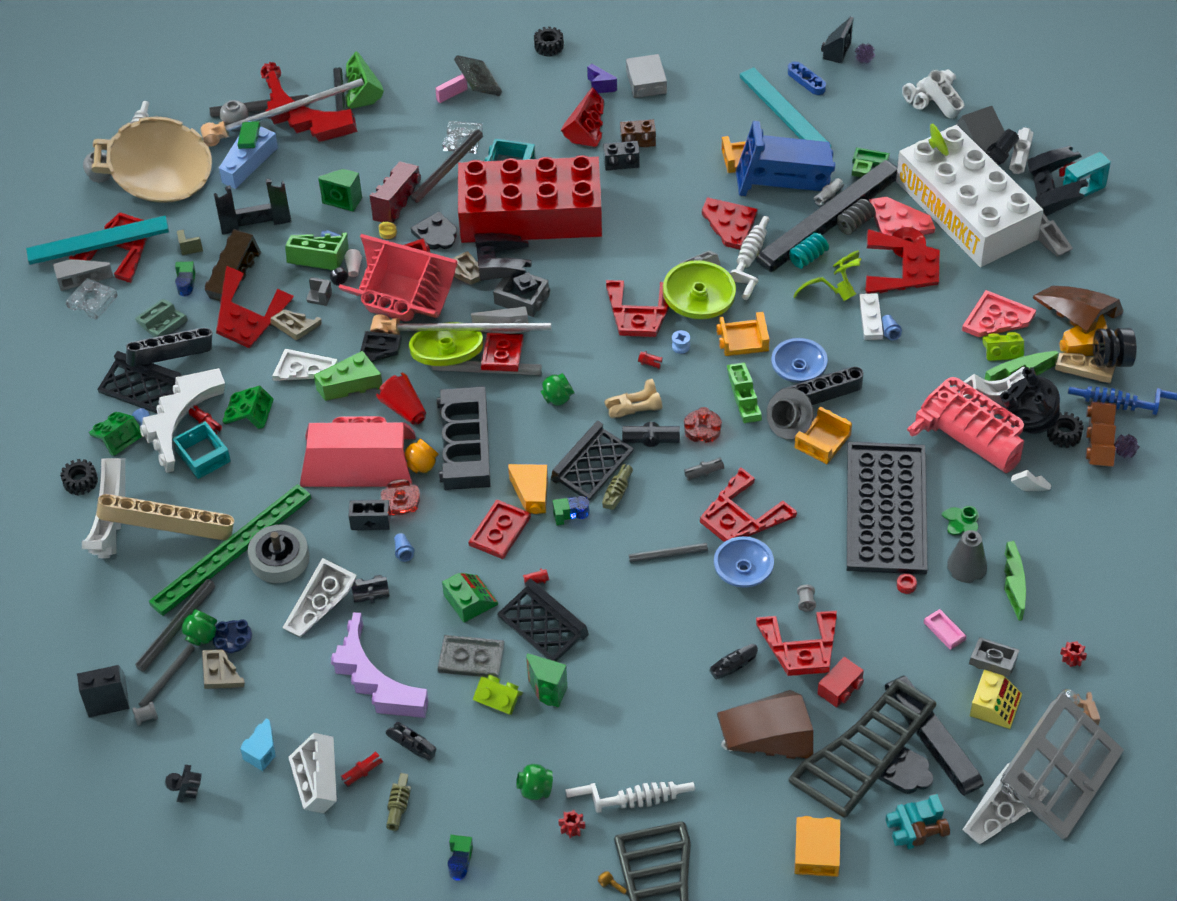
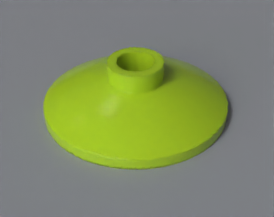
(937, 140)

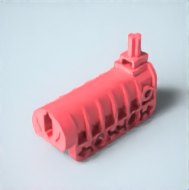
(972, 424)

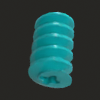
(808, 250)

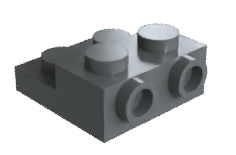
(994, 657)

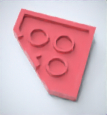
(894, 215)
(997, 315)

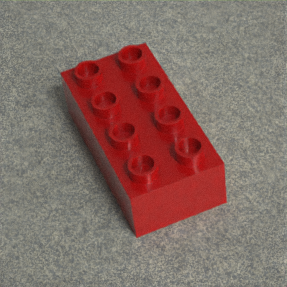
(530, 198)

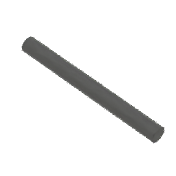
(668, 552)
(167, 675)

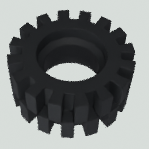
(553, 35)
(1065, 438)
(76, 469)

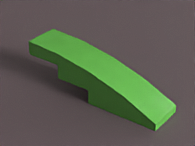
(1040, 362)
(744, 393)
(1015, 581)

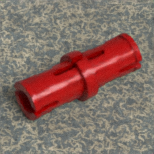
(201, 417)
(361, 769)

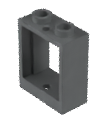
(503, 297)

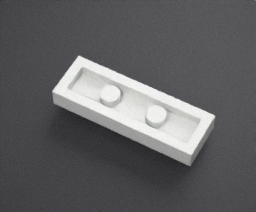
(871, 316)

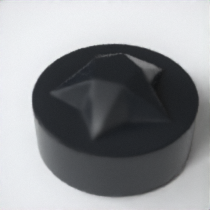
(338, 276)

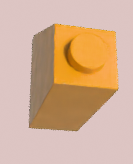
(1078, 342)
(530, 485)

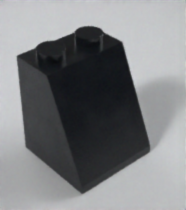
(103, 690)

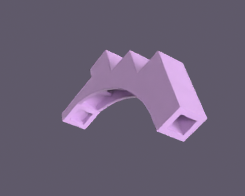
(386, 693)

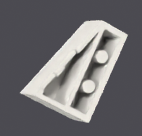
(315, 772)

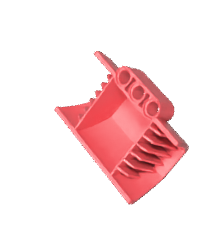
(404, 279)
(355, 453)

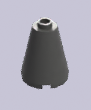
(968, 558)

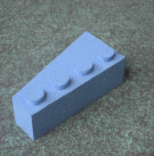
(243, 162)

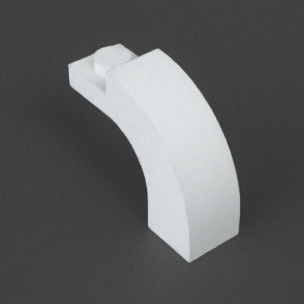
(993, 389)

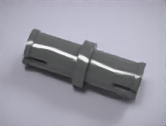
(704, 469)

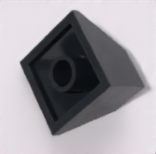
(838, 42)

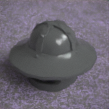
(789, 413)

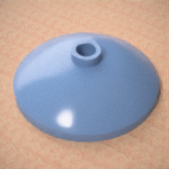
(799, 360)
(743, 554)

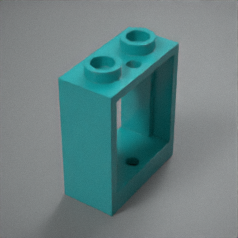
(511, 148)
(1096, 166)
(208, 462)

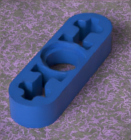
(814, 85)

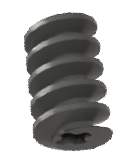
(855, 216)

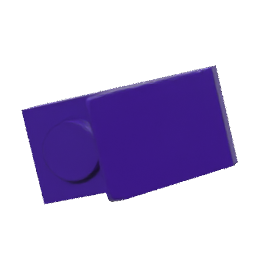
(601, 80)

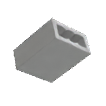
(646, 76)

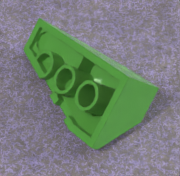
(369, 92)

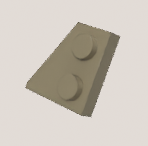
(467, 268)
(294, 324)
(219, 671)

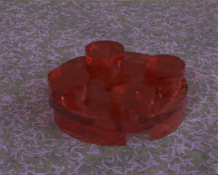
(702, 416)
(408, 491)

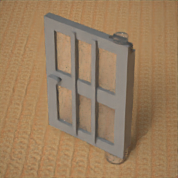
(1061, 764)

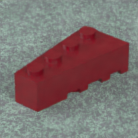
(394, 192)

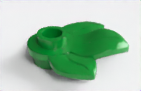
(960, 519)

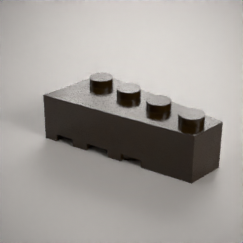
(237, 254)

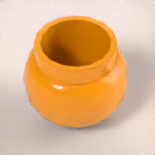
(420, 457)

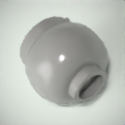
(233, 112)
(87, 166)

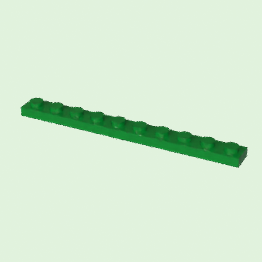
(228, 550)

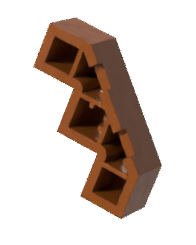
(1101, 434)

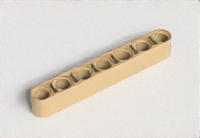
(164, 517)

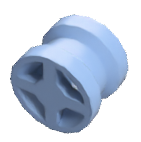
(680, 342)

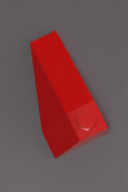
(585, 121)

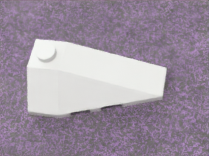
(321, 594)
(994, 812)

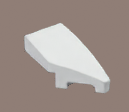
(1028, 482)

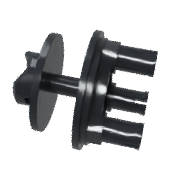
(1033, 401)

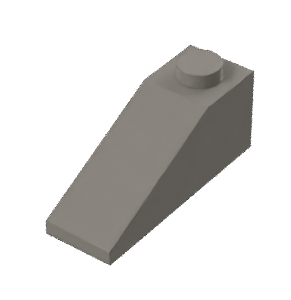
(74, 272)
(510, 315)

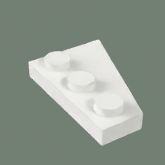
(300, 365)

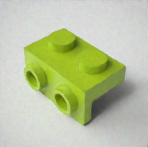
(1003, 346)
(497, 695)

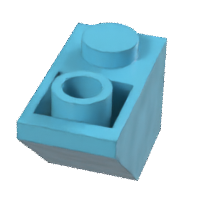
(259, 748)

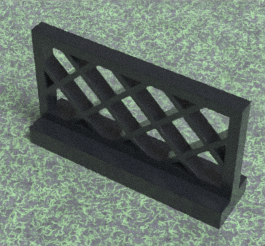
(150, 371)
(577, 455)
(557, 612)

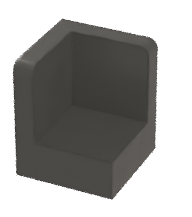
(319, 291)

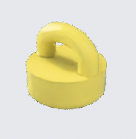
(387, 230)

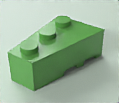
(317, 252)
(348, 376)

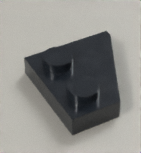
(380, 345)

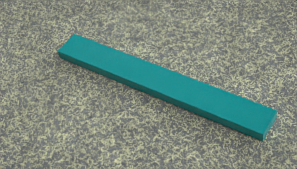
(780, 106)
(97, 240)

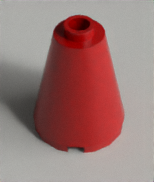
(402, 398)

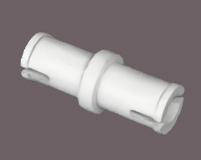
(828, 192)

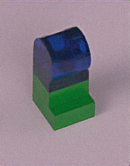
(185, 277)
(570, 508)
(459, 861)

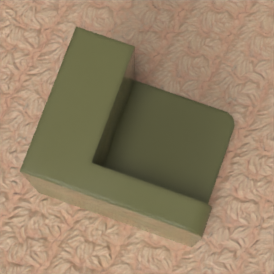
(190, 245)

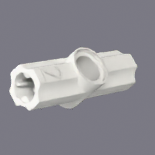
(1021, 151)

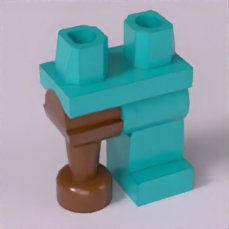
(912, 821)

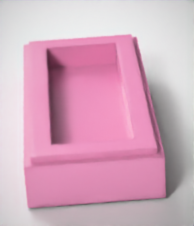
(451, 88)
(945, 629)

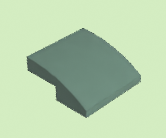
(161, 319)

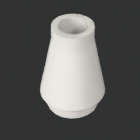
(353, 261)

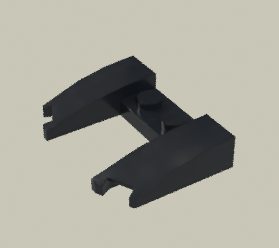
(1041, 168)
(275, 211)
(493, 267)

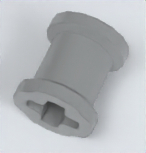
(806, 597)
(145, 713)

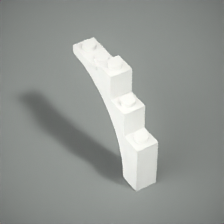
(188, 391)
(102, 536)

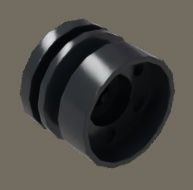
(1114, 347)

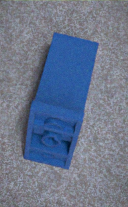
(783, 162)

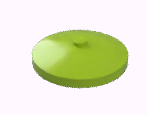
(699, 289)
(445, 347)

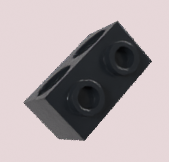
(621, 155)

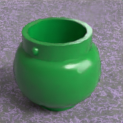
(556, 389)
(199, 628)
(535, 782)

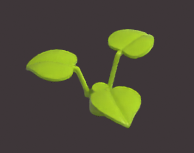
(844, 288)

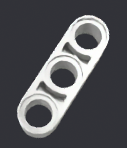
(943, 94)

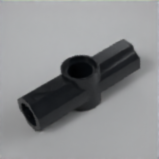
(1000, 150)
(651, 434)

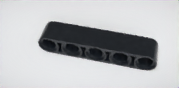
(168, 347)
(832, 385)

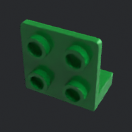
(250, 404)
(117, 432)

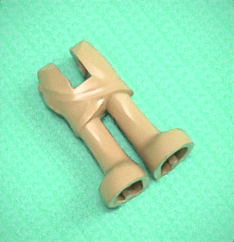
(622, 404)

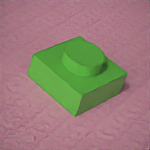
(861, 168)

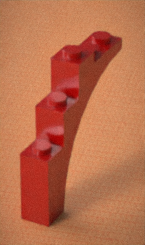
(323, 124)

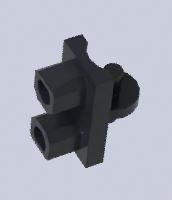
(370, 589)
(186, 784)

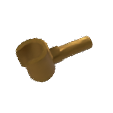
(607, 878)

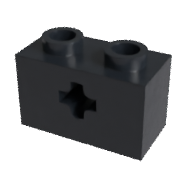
(369, 514)

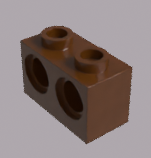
(640, 131)

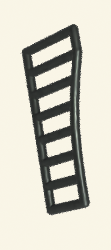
(844, 740)
(683, 865)

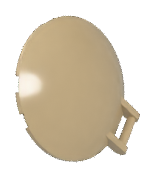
(155, 159)

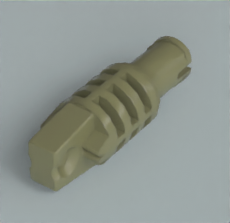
(617, 488)
(398, 802)

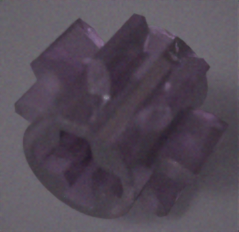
(864, 53)
(1126, 445)

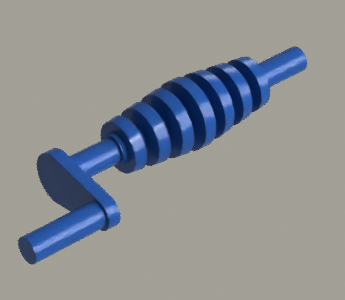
(1125, 401)

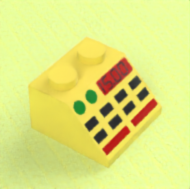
(995, 700)

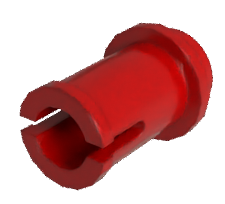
(648, 359)
(538, 577)

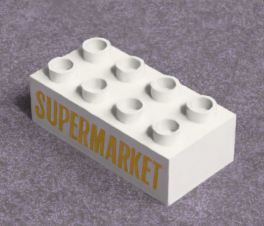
(969, 197)

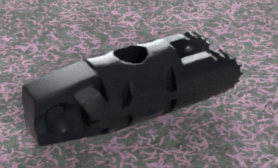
(733, 661)
(411, 740)

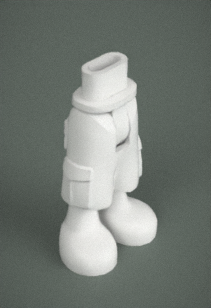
(919, 95)

